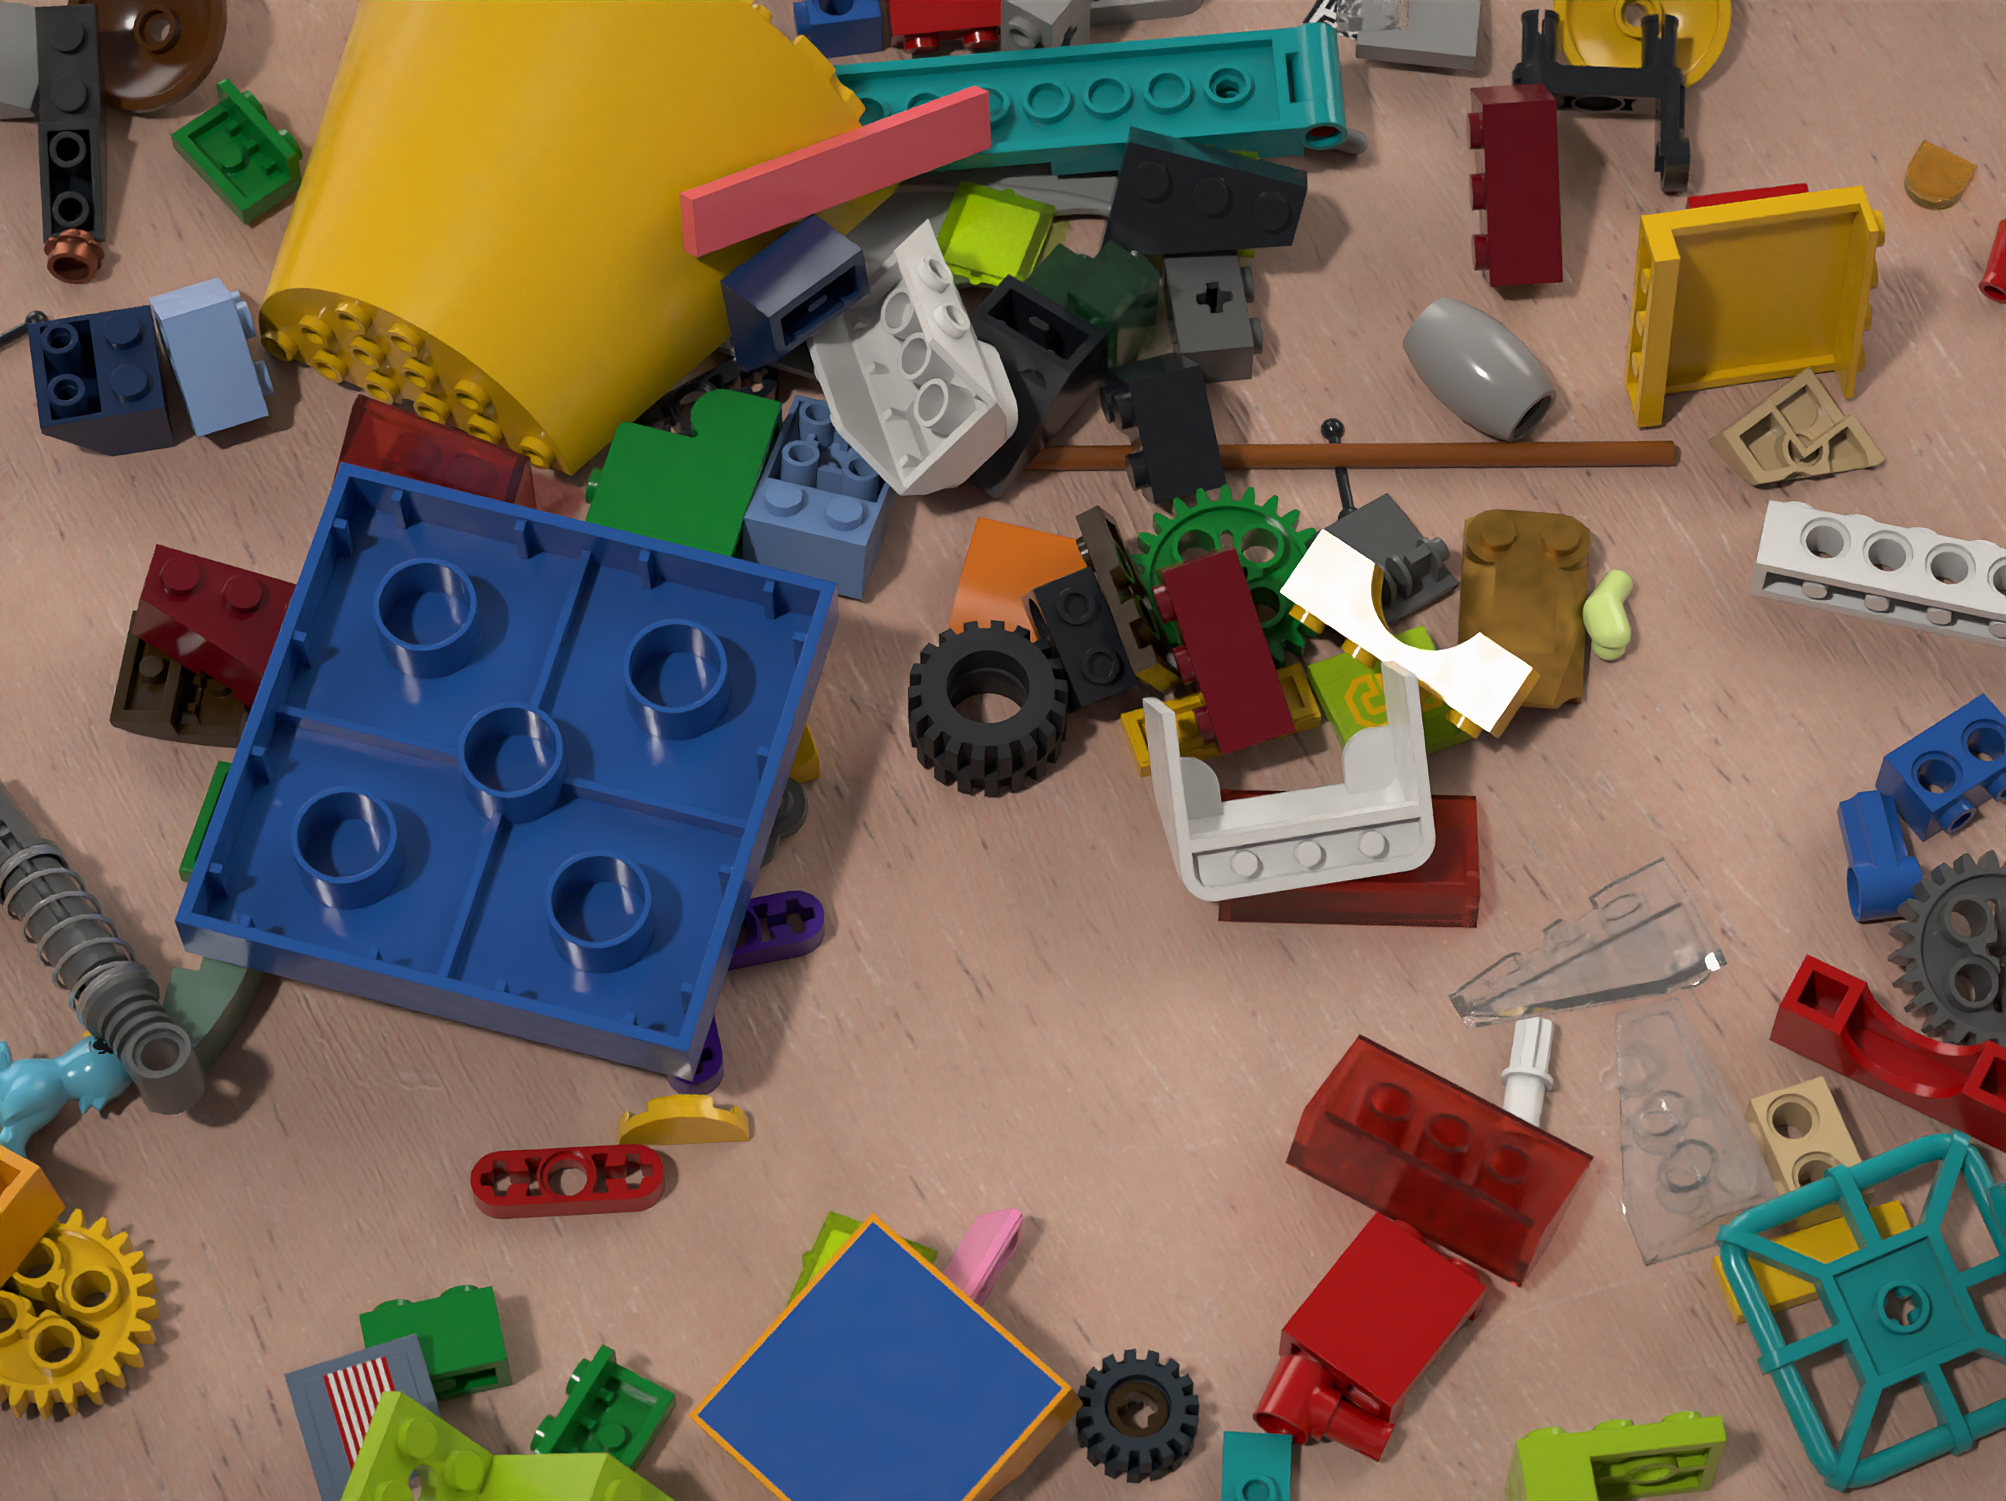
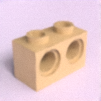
(1823, 1145)

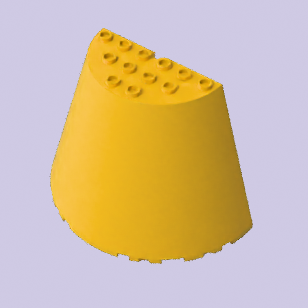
(508, 208)

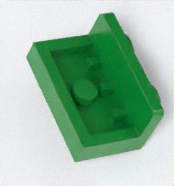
(241, 153)
(606, 1413)

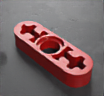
(520, 1203)

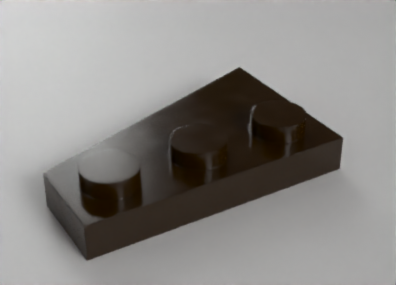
(1128, 601)

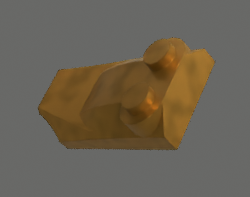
(1527, 594)

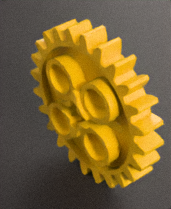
(82, 1264)

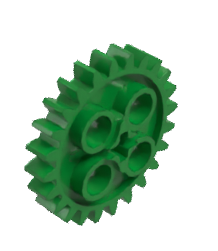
(1249, 527)

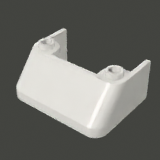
(1306, 836)

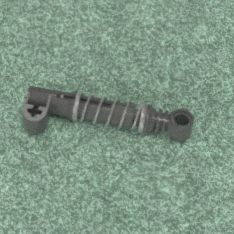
(113, 993)

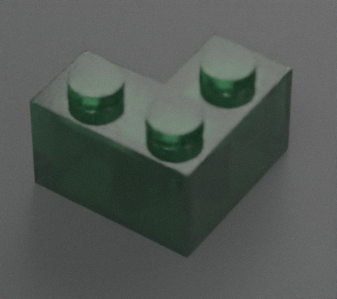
(1110, 291)

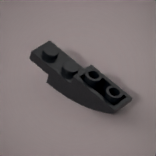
(72, 120)

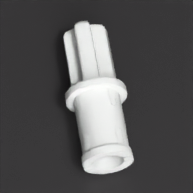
(1527, 1073)

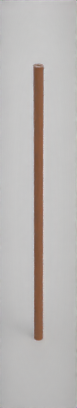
(1384, 455)

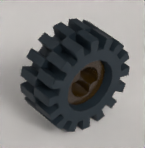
(1168, 1430)

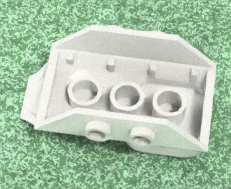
(912, 377)

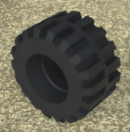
(990, 663)

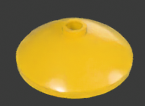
(1600, 35)

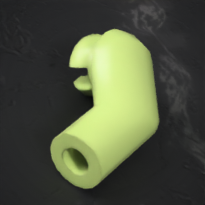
(1606, 616)

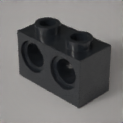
(1082, 633)

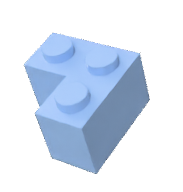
(207, 346)

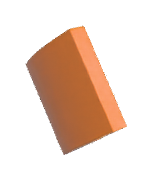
(1003, 567)

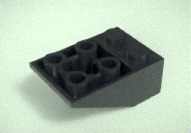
(1050, 363)

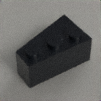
(1199, 198)

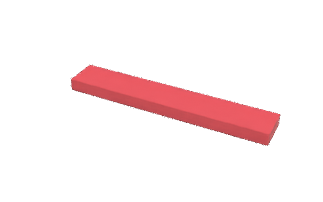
(835, 171)

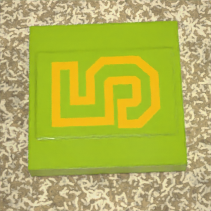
(1356, 700)

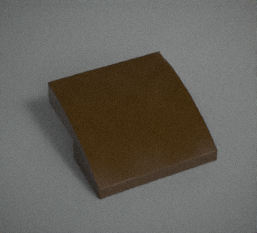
(171, 702)

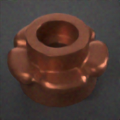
(73, 256)

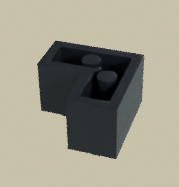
(1169, 426)

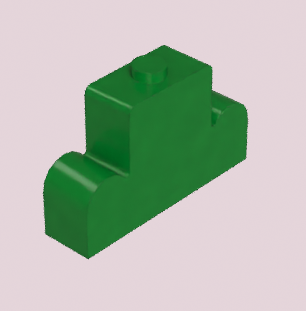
(688, 486)

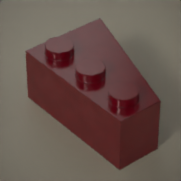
(212, 617)

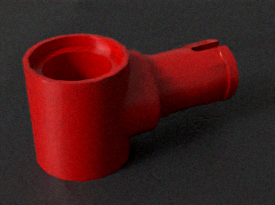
(1306, 1405)

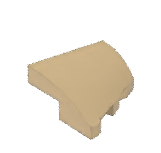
(1795, 436)

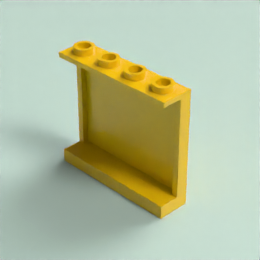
(1751, 294)

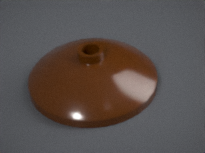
(155, 73)

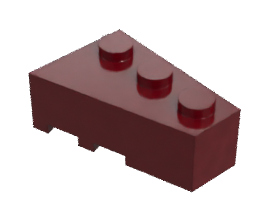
(1515, 185)
(1222, 650)

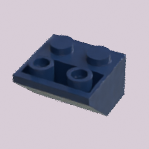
(791, 291)
(102, 381)

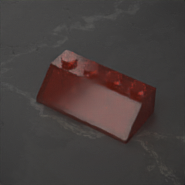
(1438, 1159)

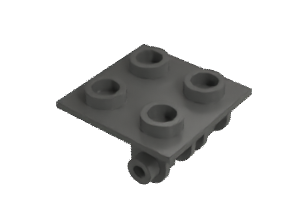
(1410, 561)

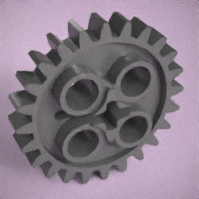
(1938, 953)

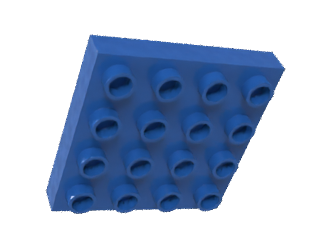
(511, 770)

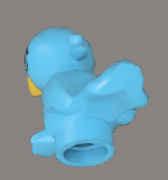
(40, 1087)

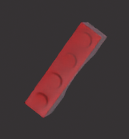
(1844, 1028)

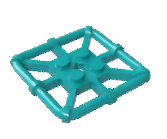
(1855, 1297)

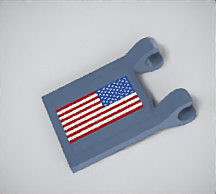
(340, 1399)

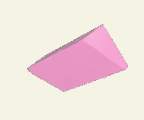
(985, 1252)

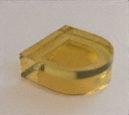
(1937, 177)

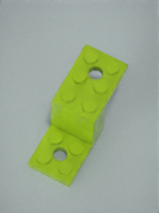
(1618, 1460)
(458, 1469)

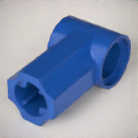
(1877, 856)

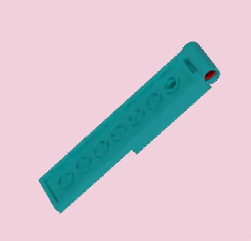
(1078, 101)

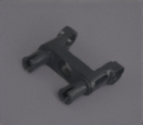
(1651, 89)

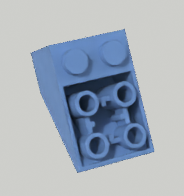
(818, 504)

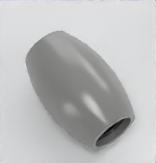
(1479, 369)

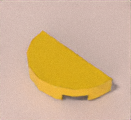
(682, 1121)

